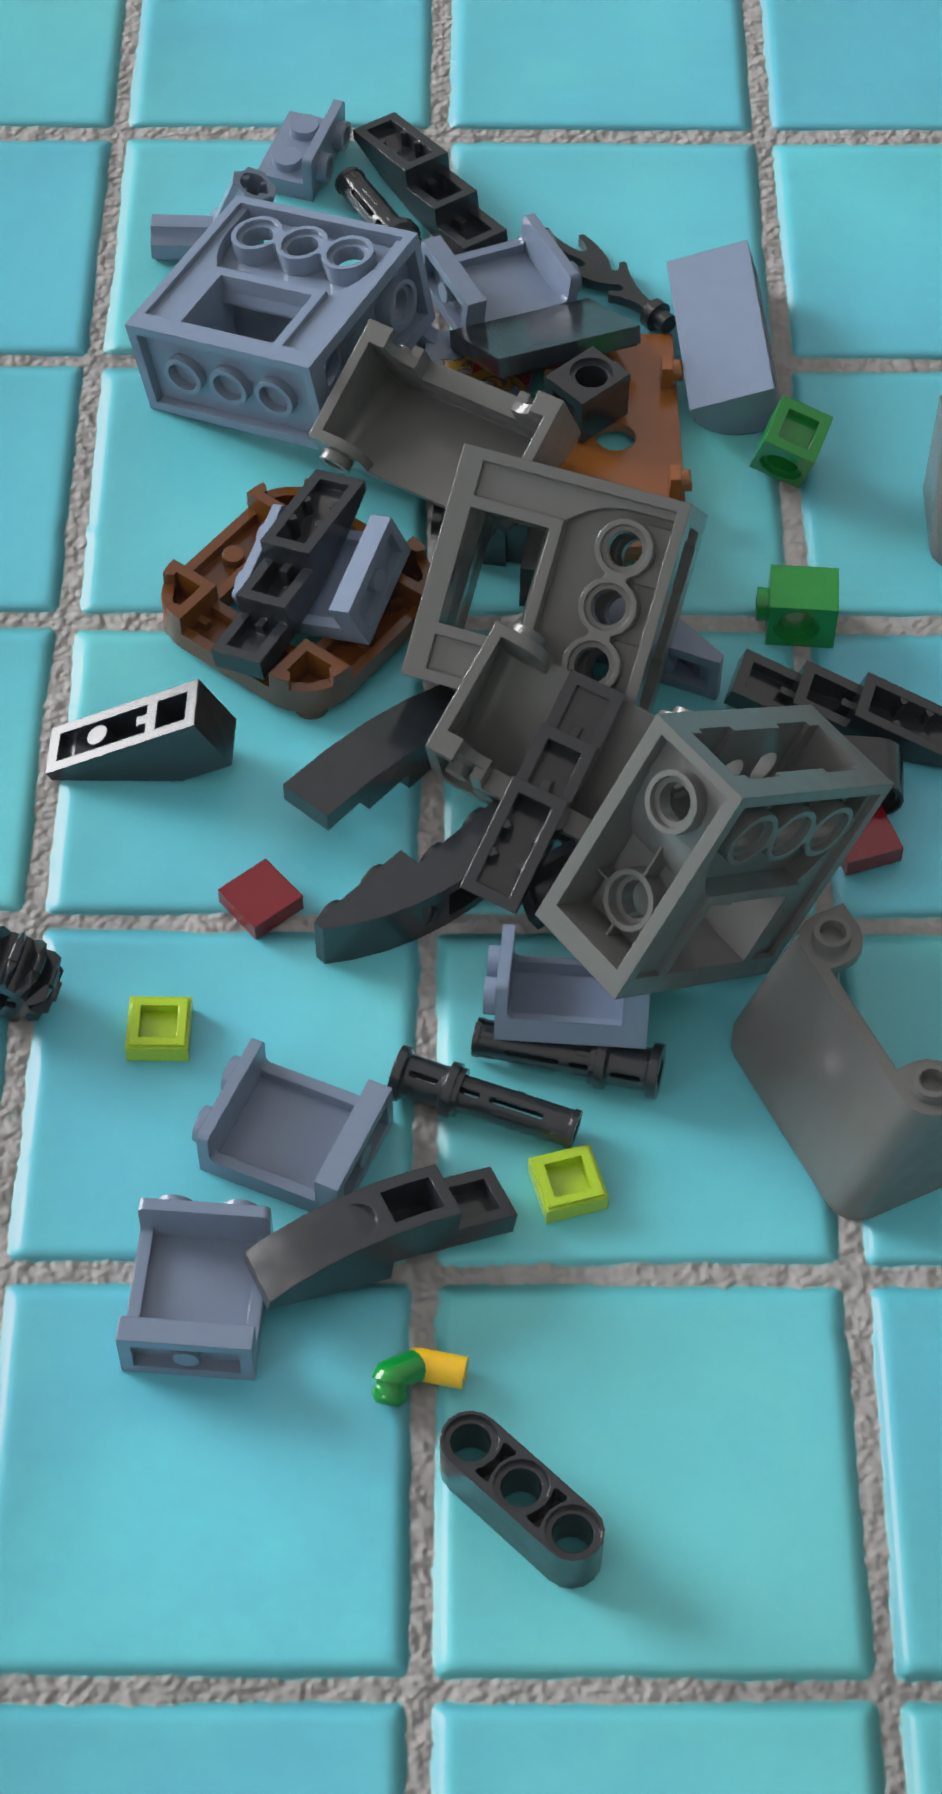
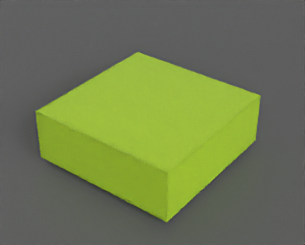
(159, 1028)
(568, 1183)

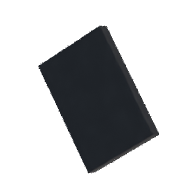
(544, 337)

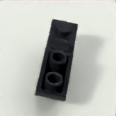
(403, 897)
(371, 1228)

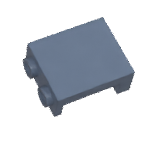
(501, 277)
(357, 584)
(557, 1001)
(290, 1131)
(191, 1290)

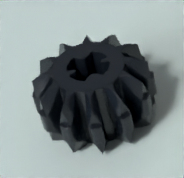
(27, 976)

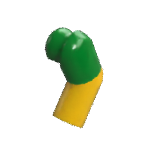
(417, 1366)

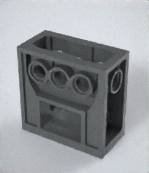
(575, 576)
(706, 818)

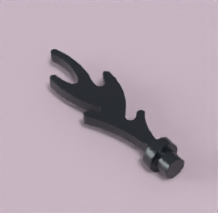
(621, 289)

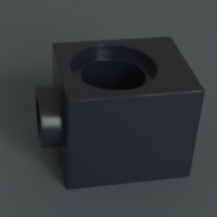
(592, 390)

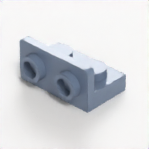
(306, 151)

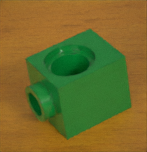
(791, 441)
(799, 606)

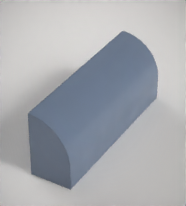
(724, 339)

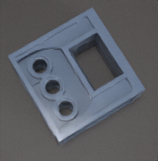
(265, 328)

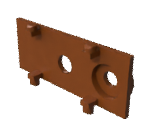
(651, 421)

